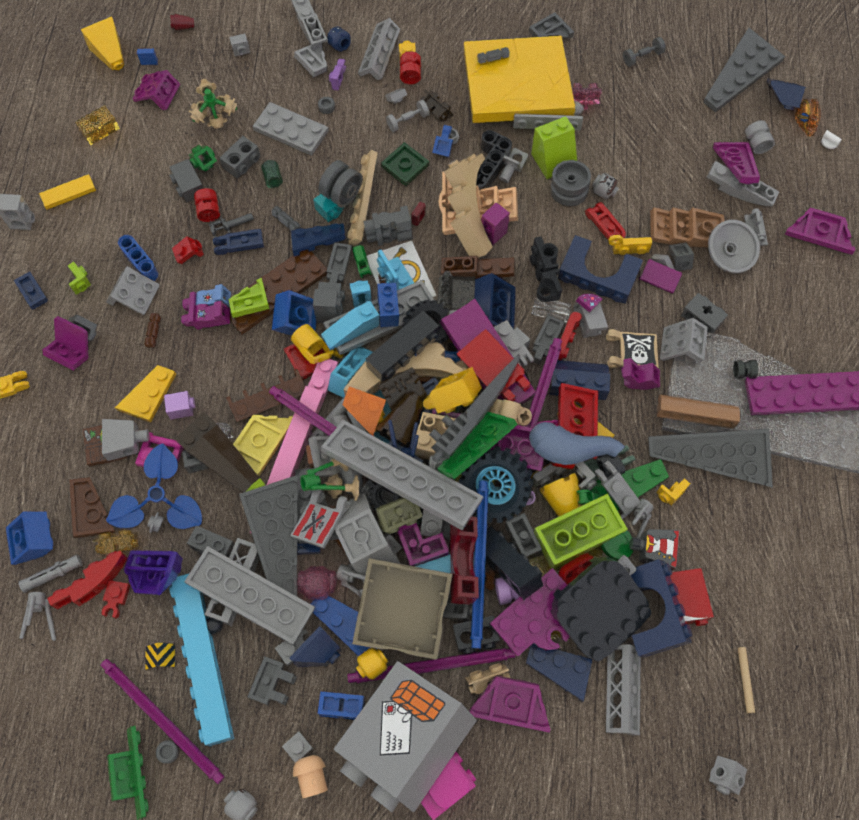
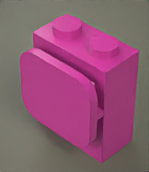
(448, 787)

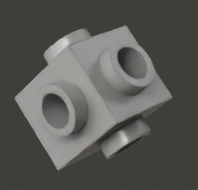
(727, 776)

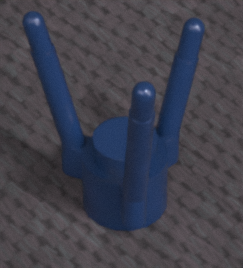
(414, 440)

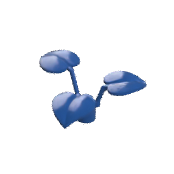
(183, 512)

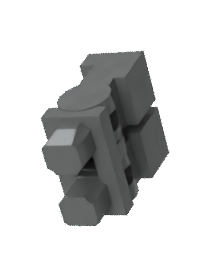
(389, 226)

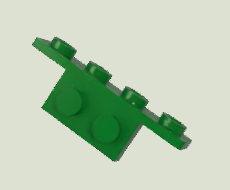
(126, 774)

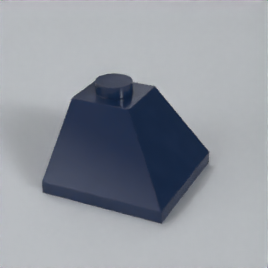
(787, 93)
(316, 651)

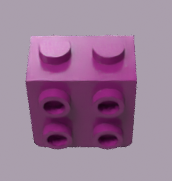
(69, 346)

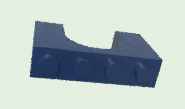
(614, 287)
(672, 630)

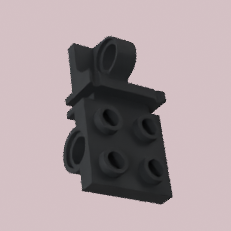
(544, 260)

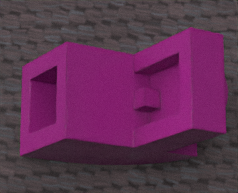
(640, 376)

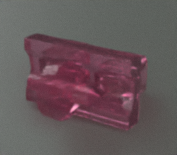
(588, 95)

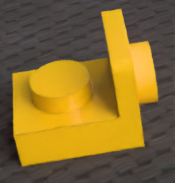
(671, 495)

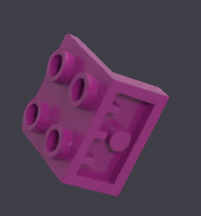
(159, 87)

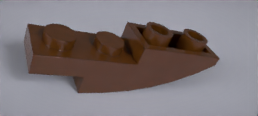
(478, 267)

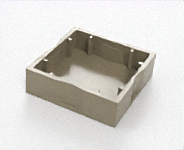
(402, 608)

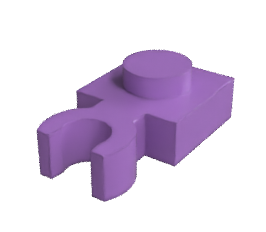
(337, 75)

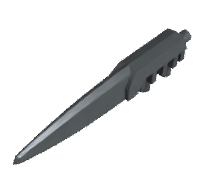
(465, 423)

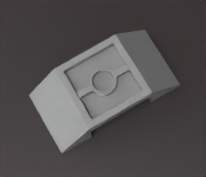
(362, 536)

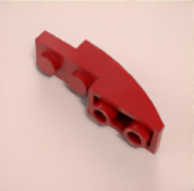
(96, 580)

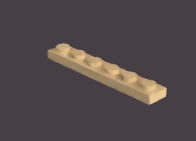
(361, 202)

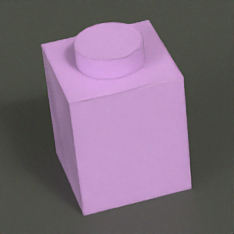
(179, 405)

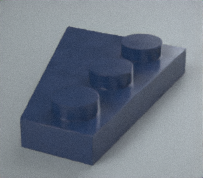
(311, 237)

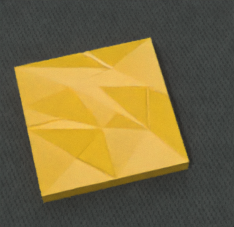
(526, 82)

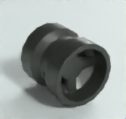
(745, 369)

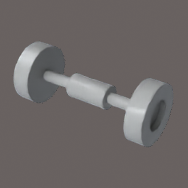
(422, 109)

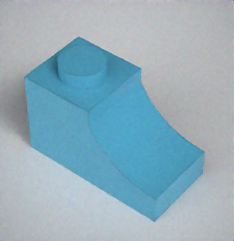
(360, 292)

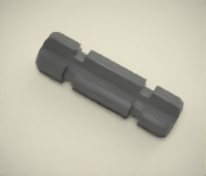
(493, 55)
(284, 218)

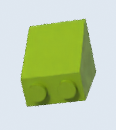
(553, 145)

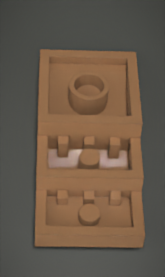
(683, 226)

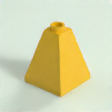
(105, 43)

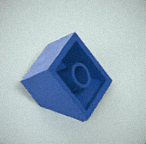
(292, 312)
(29, 537)

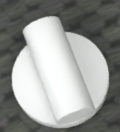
(830, 140)

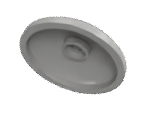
(740, 240)

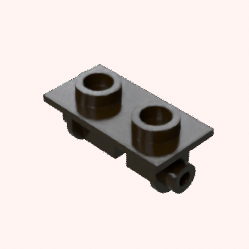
(441, 109)

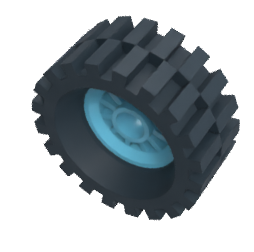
(515, 499)

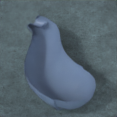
(568, 448)

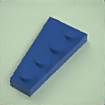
(339, 620)

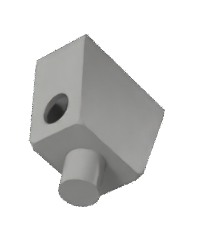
(121, 438)

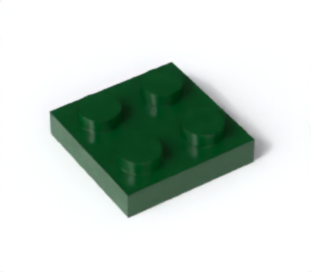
(405, 164)

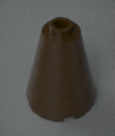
(403, 418)

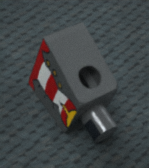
(657, 545)

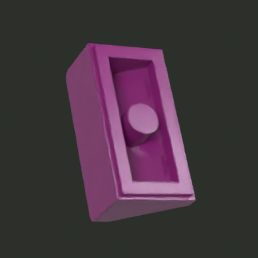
(661, 276)

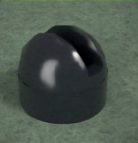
(214, 626)

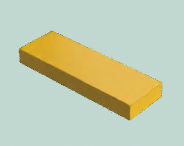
(67, 192)

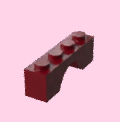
(464, 581)

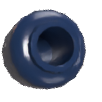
(339, 39)

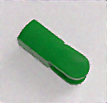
(361, 260)
(587, 496)

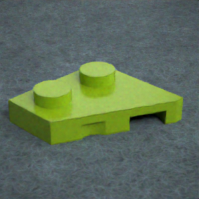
(249, 300)

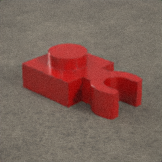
(115, 594)

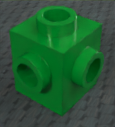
(207, 157)

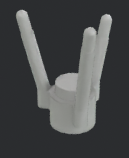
(641, 512)
(348, 574)
(35, 603)

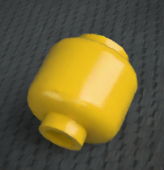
(371, 663)

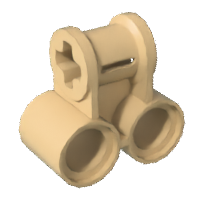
(512, 410)

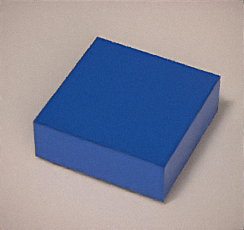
(147, 56)

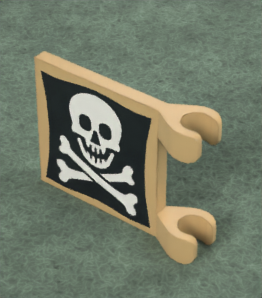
(637, 346)

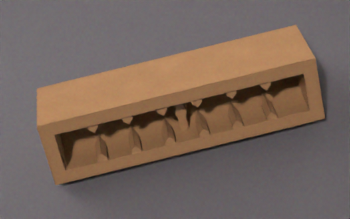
(698, 411)

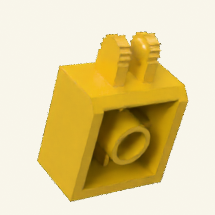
(454, 391)

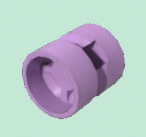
(504, 592)

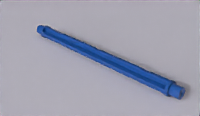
(479, 566)

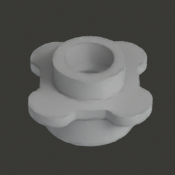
(155, 522)

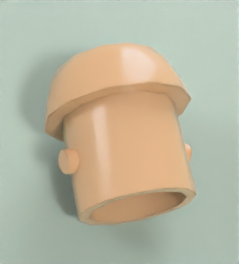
(310, 775)

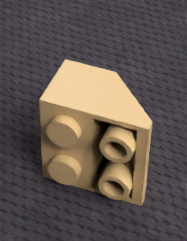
(425, 442)

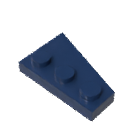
(563, 668)

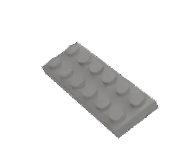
(407, 298)
(250, 595)

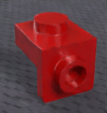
(186, 249)

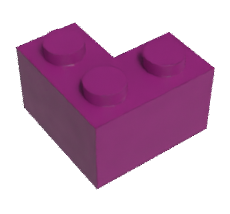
(421, 550)

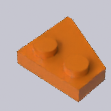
(364, 408)

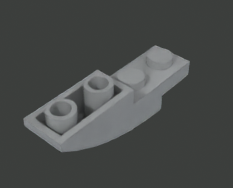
(309, 22)
(754, 193)

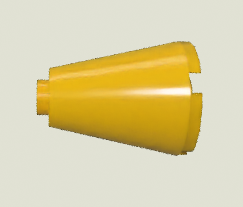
(562, 494)

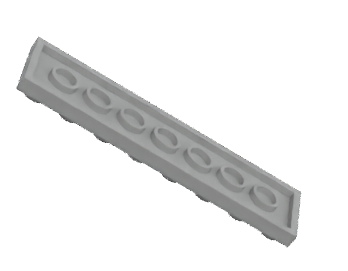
(402, 474)

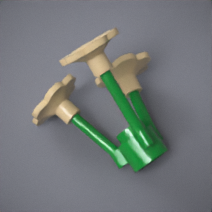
(334, 485)

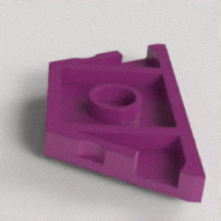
(823, 229)
(512, 703)

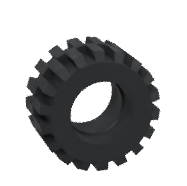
(433, 309)

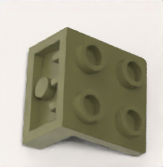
(397, 514)

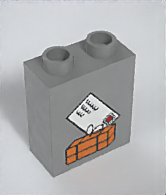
(403, 738)

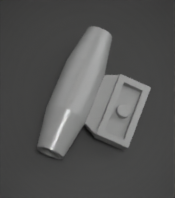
(320, 458)

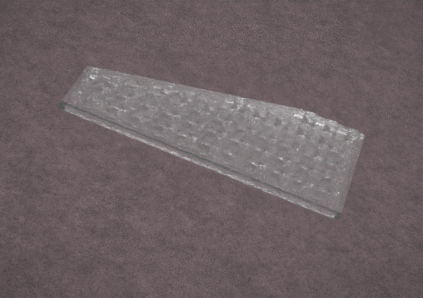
(811, 437)

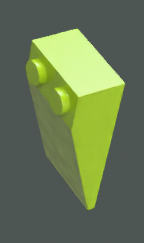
(579, 531)

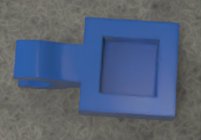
(443, 144)

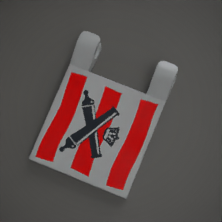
(319, 521)

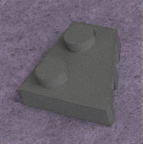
(551, 26)

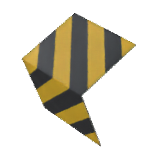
(160, 655)

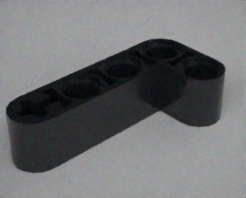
(496, 147)

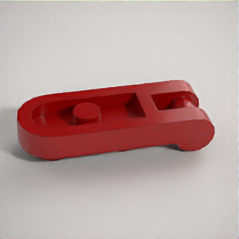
(605, 221)
(568, 334)

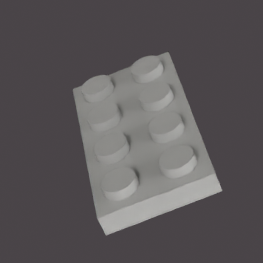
(290, 128)

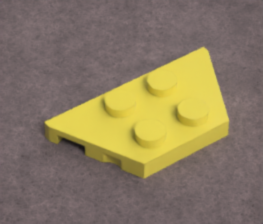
(261, 439)

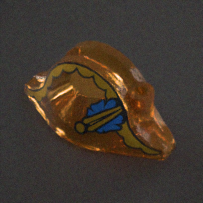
(808, 115)

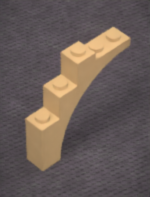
(463, 199)
(428, 363)

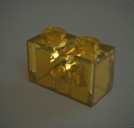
(97, 125)

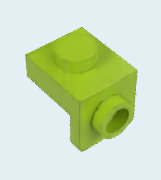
(81, 282)

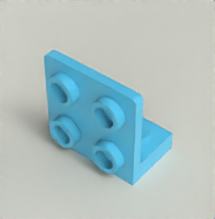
(393, 271)

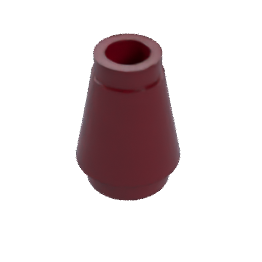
(181, 22)

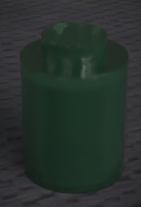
(271, 174)

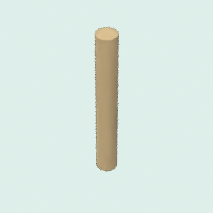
(746, 681)

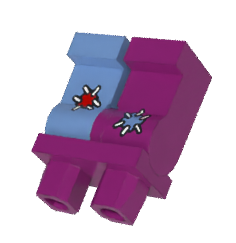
(207, 308)

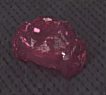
(316, 582)

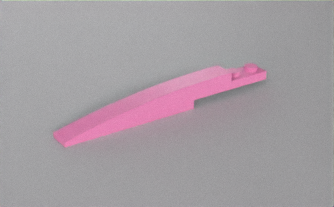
(299, 428)

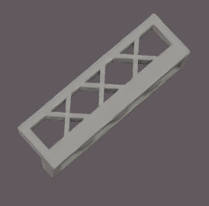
(379, 49)
(250, 563)
(630, 694)

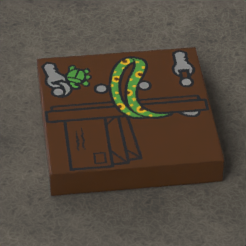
(93, 446)

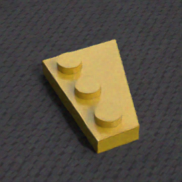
(148, 394)

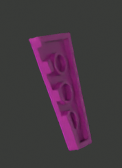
(739, 160)

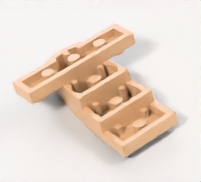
(485, 199)

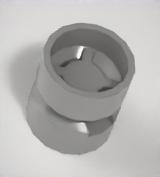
(759, 137)

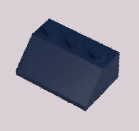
(496, 299)
(583, 375)

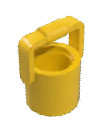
(309, 343)

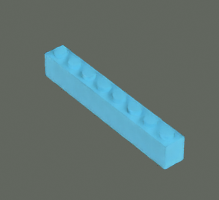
(202, 664)

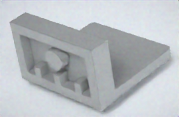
(133, 291)
(684, 338)

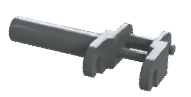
(229, 224)

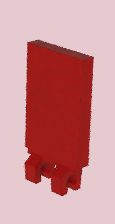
(488, 360)

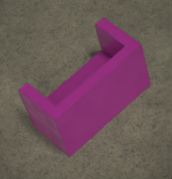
(495, 222)

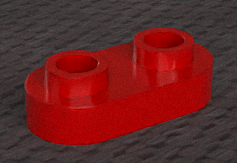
(575, 567)

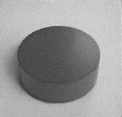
(326, 105)
(167, 752)

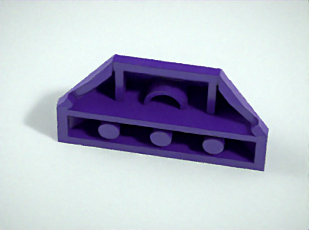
(152, 570)

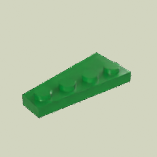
(480, 440)
(639, 479)

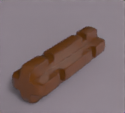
(152, 330)

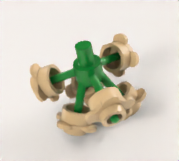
(222, 103)

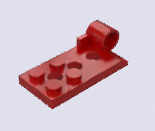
(568, 411)

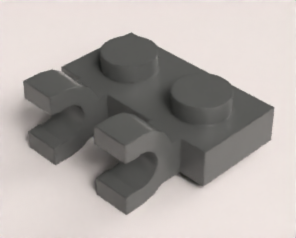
(266, 681)

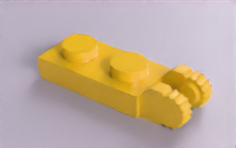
(9, 388)

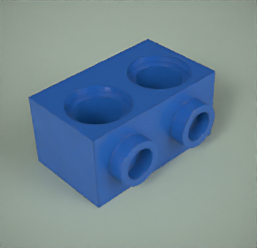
(388, 304)
(340, 705)

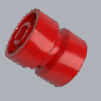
(410, 67)
(206, 205)

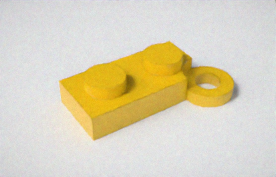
(630, 245)

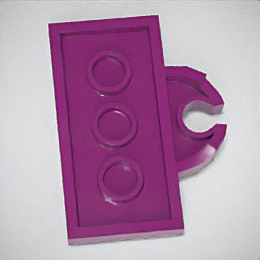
(531, 619)

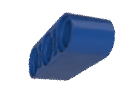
(135, 251)

